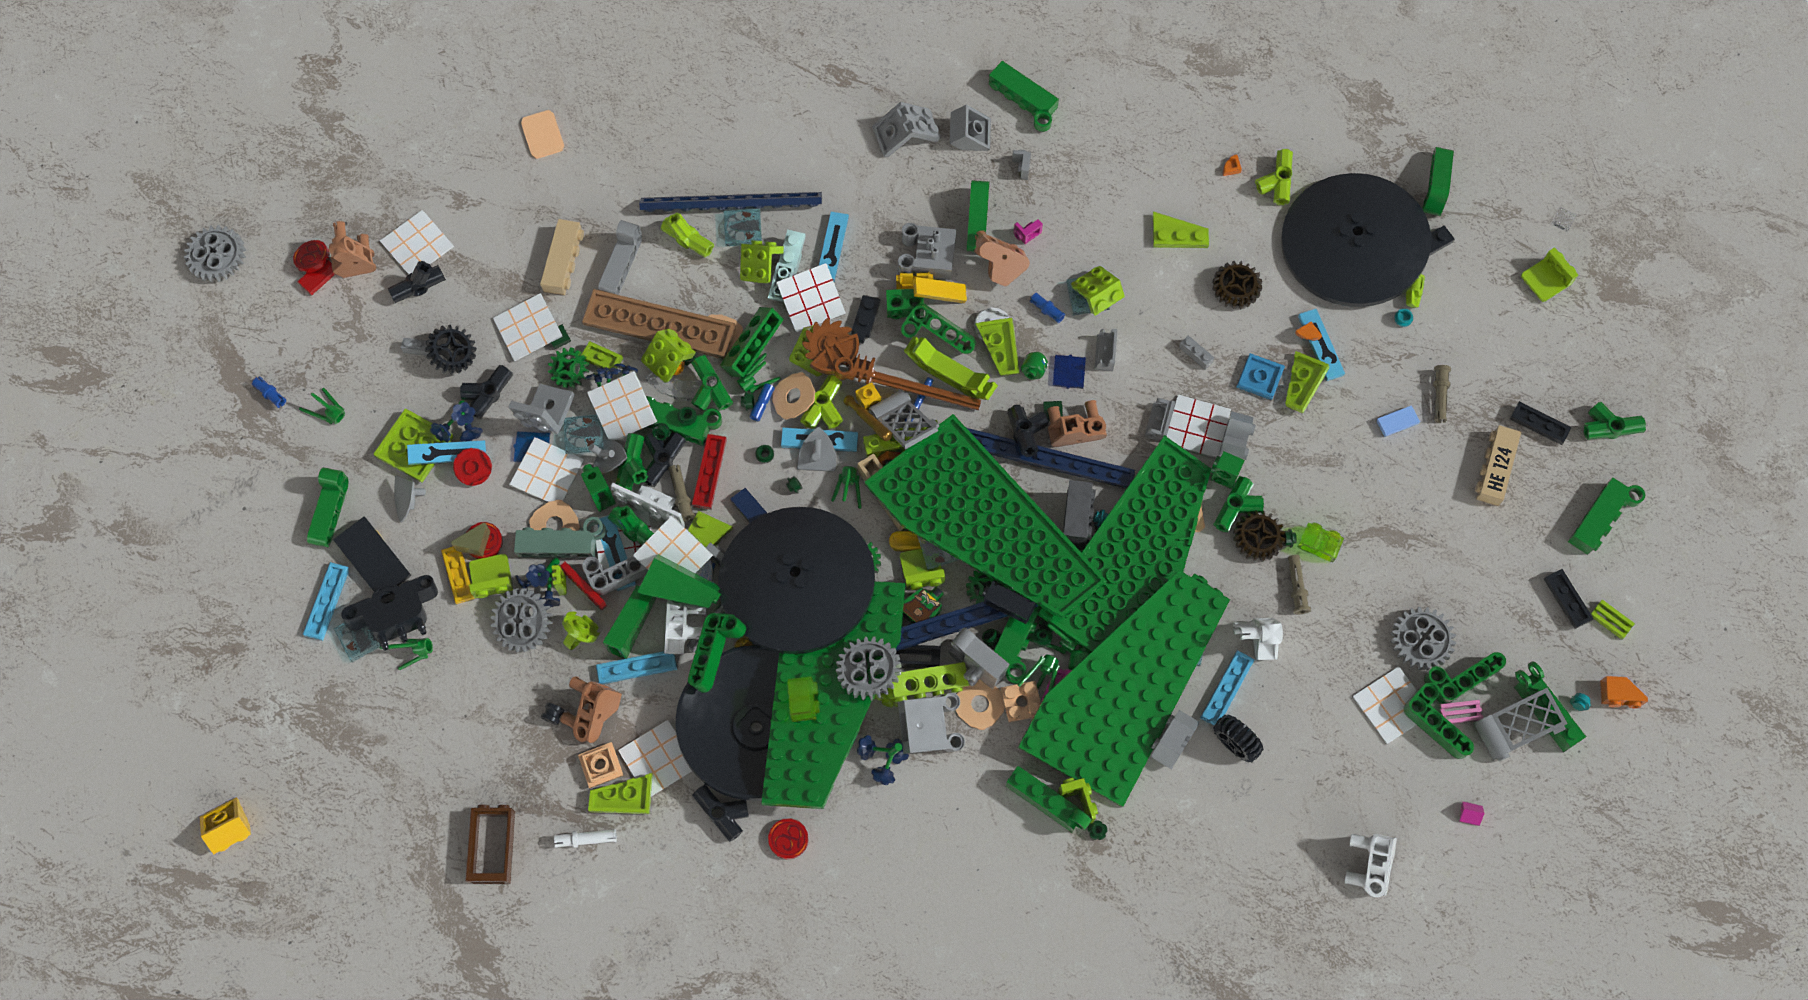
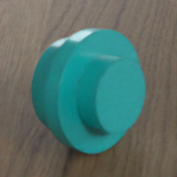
(1403, 317)
(1099, 517)
(1580, 702)

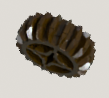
(1232, 292)
(1242, 535)

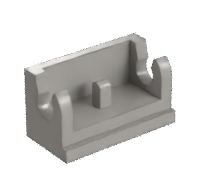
(1105, 350)
(1160, 419)

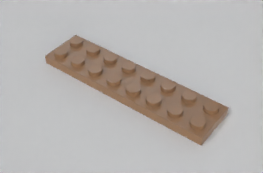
(644, 319)

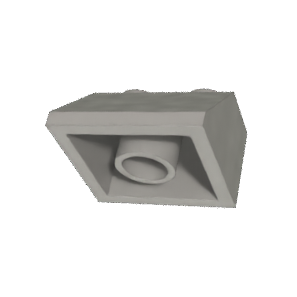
(970, 129)

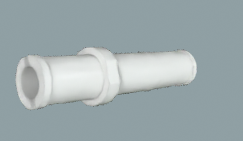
(585, 838)

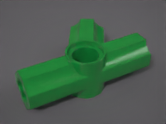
(707, 393)
(1606, 419)
(631, 469)
(1245, 504)
(630, 524)

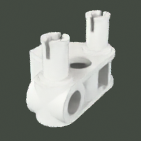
(676, 629)
(1266, 636)
(1379, 865)

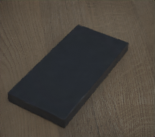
(371, 555)

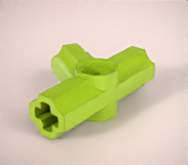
(1275, 182)
(686, 235)
(827, 410)

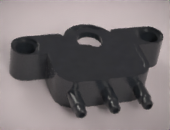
(393, 613)

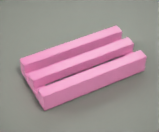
(1477, 710)

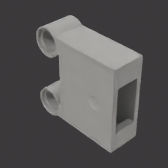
(933, 252)
(978, 659)
(924, 724)

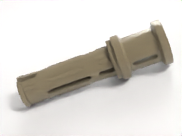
(1441, 385)
(682, 500)
(1298, 594)

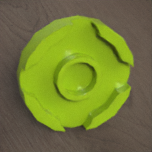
(579, 630)

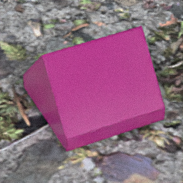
(1471, 813)

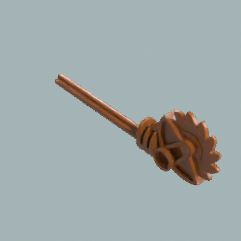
(833, 346)

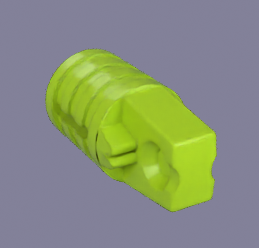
(1414, 293)

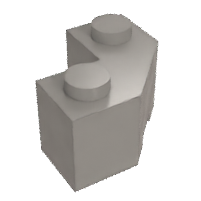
(1237, 434)
(1174, 739)

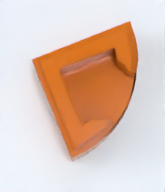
(1232, 166)
(1309, 332)
(887, 456)

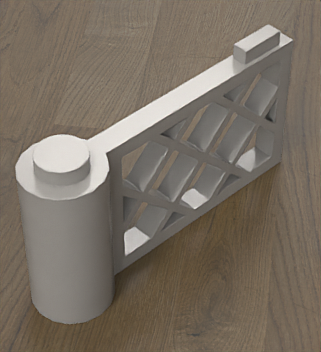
(892, 409)
(1495, 736)

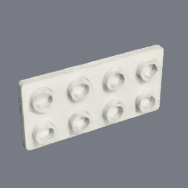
(649, 500)

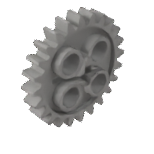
(214, 253)
(505, 618)
(1408, 627)
(887, 665)

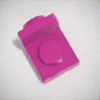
(1030, 231)

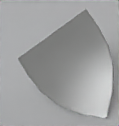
(817, 452)
(609, 457)
(405, 496)

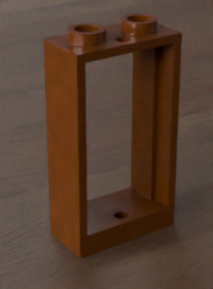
(489, 878)

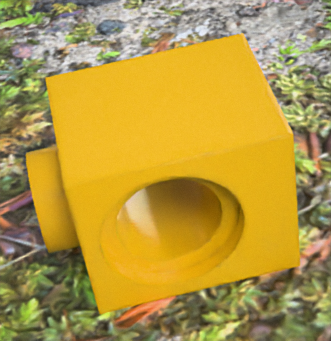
(867, 396)

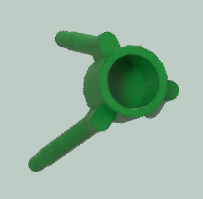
(747, 383)
(333, 413)
(848, 477)
(1067, 644)
(419, 646)
(1048, 665)

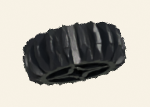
(466, 347)
(1238, 738)

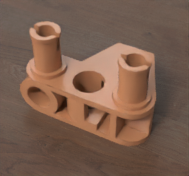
(349, 256)
(1005, 259)
(1082, 427)
(602, 704)

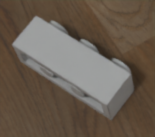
(414, 346)
(1196, 352)

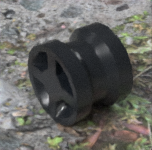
(552, 713)

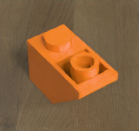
(1621, 691)

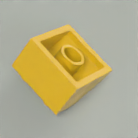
(224, 826)

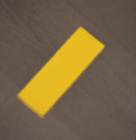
(939, 290)
(457, 574)

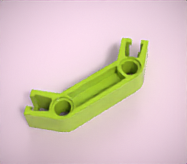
(948, 370)

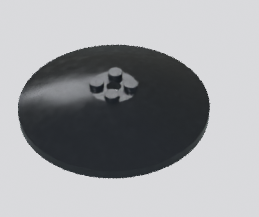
(1352, 267)
(803, 610)
(716, 725)

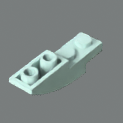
(788, 262)

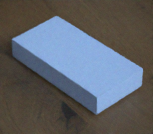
(1398, 421)

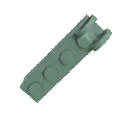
(559, 543)

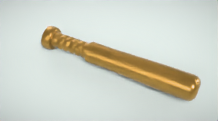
(881, 430)

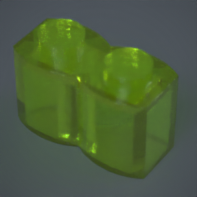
(1320, 542)
(802, 699)

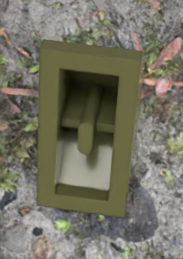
(473, 541)

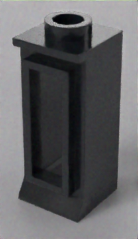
(1008, 602)
(931, 650)

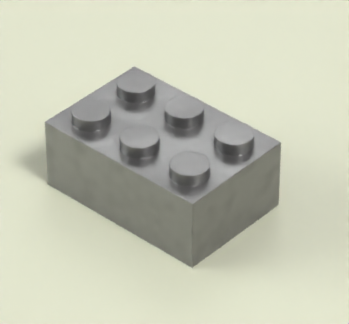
(1078, 513)

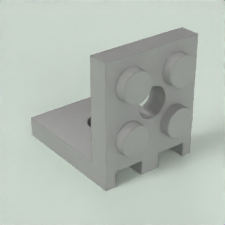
(906, 122)
(537, 414)

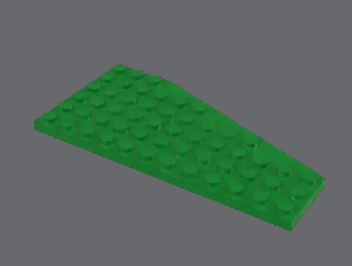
(975, 511)
(1139, 543)
(1124, 691)
(810, 753)

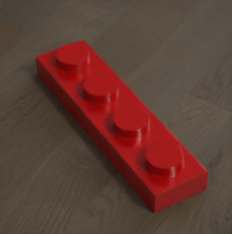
(709, 471)

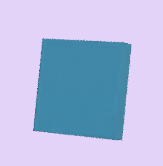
(1260, 376)

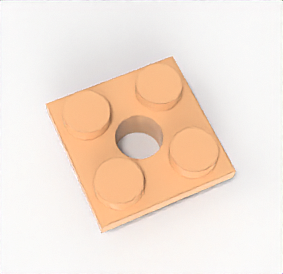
(1012, 693)
(611, 770)

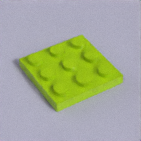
(407, 430)

